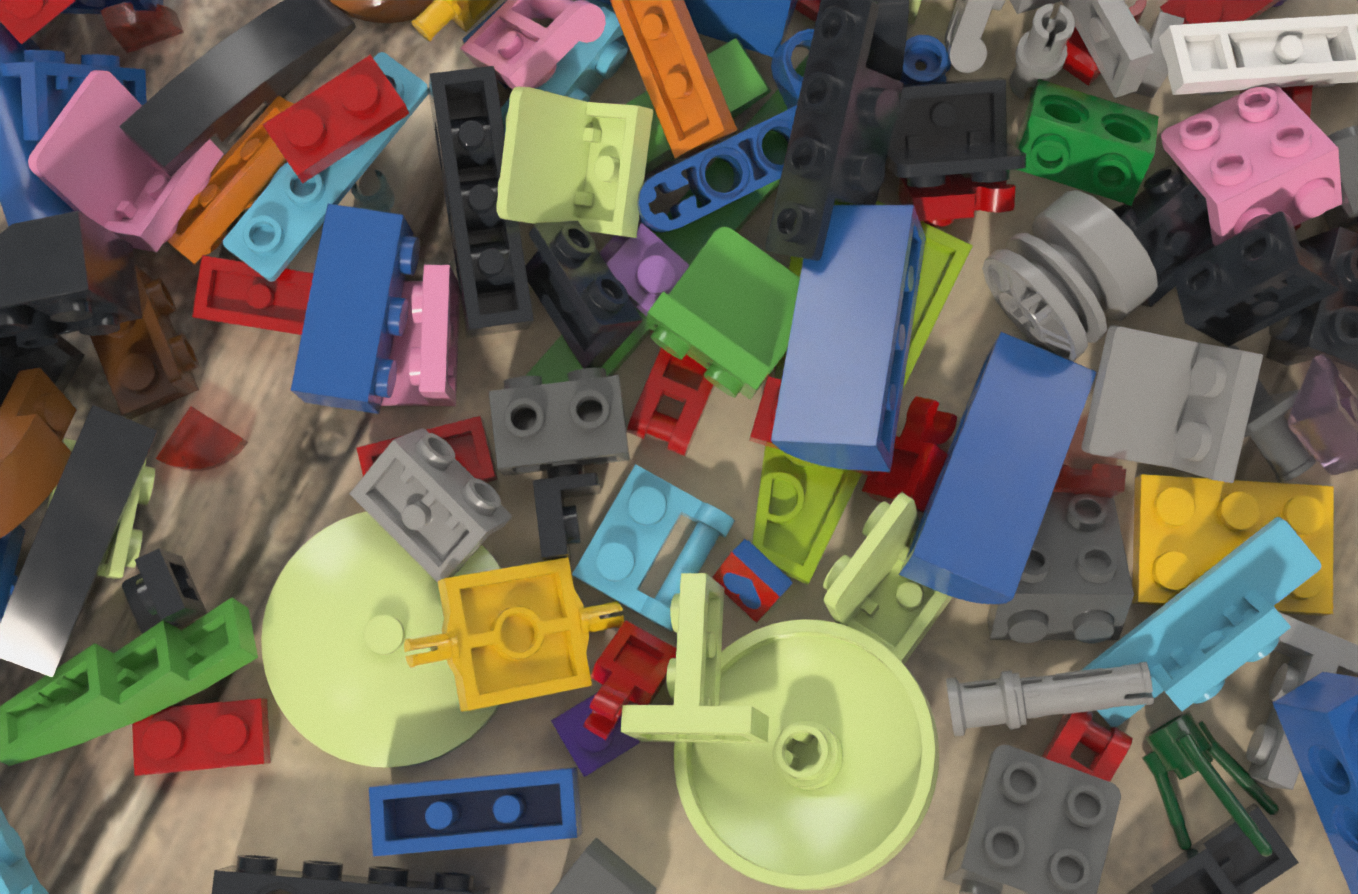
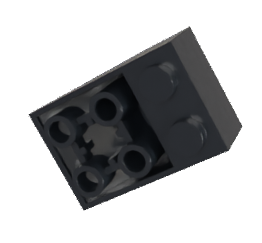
(64, 279)

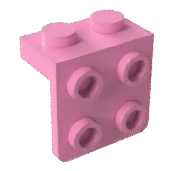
(1256, 160)
(110, 177)

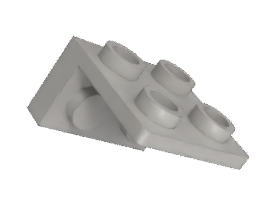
(1171, 403)

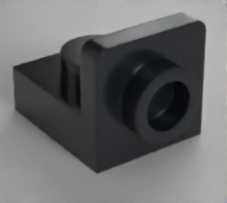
(556, 522)
(162, 591)

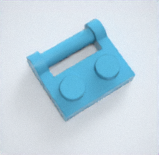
(634, 537)

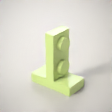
(695, 678)

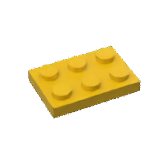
(1196, 522)

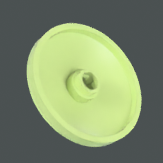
(340, 656)
(842, 763)

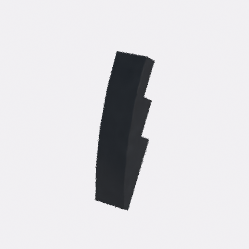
(235, 79)
(73, 540)
(1223, 863)

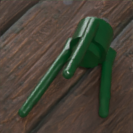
(1191, 748)

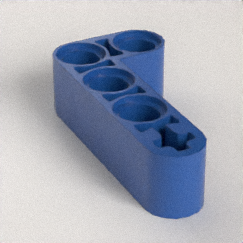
(741, 151)

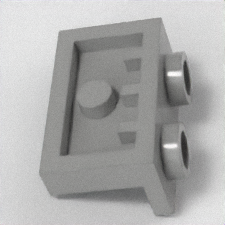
(430, 502)

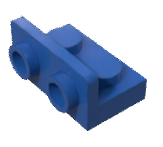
(51, 83)

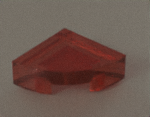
(140, 28)
(200, 444)
(1101, 481)

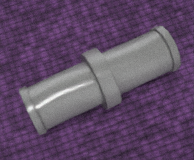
(1042, 49)

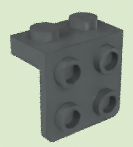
(1073, 578)
(1035, 829)

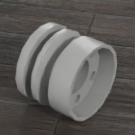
(1070, 275)

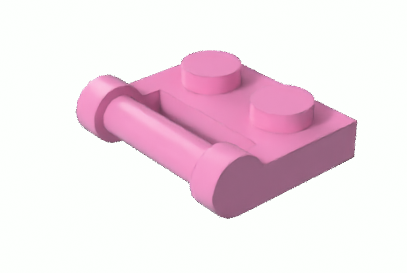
(526, 51)

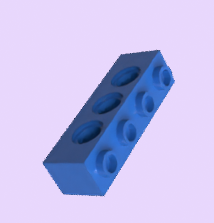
(1323, 736)

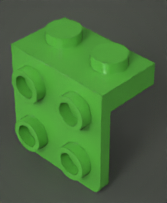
(728, 313)

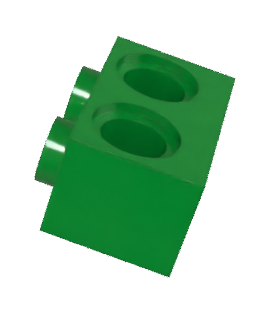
(1087, 141)

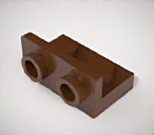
(146, 358)

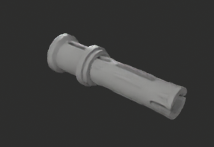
(1015, 699)

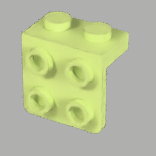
(573, 162)
(872, 595)

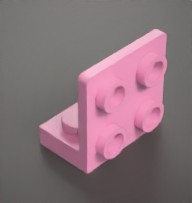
(429, 346)

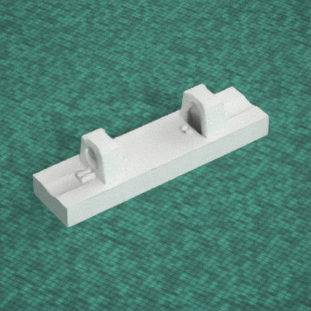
(1267, 54)

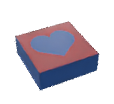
(751, 580)

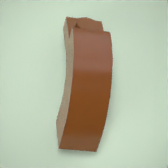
(31, 445)

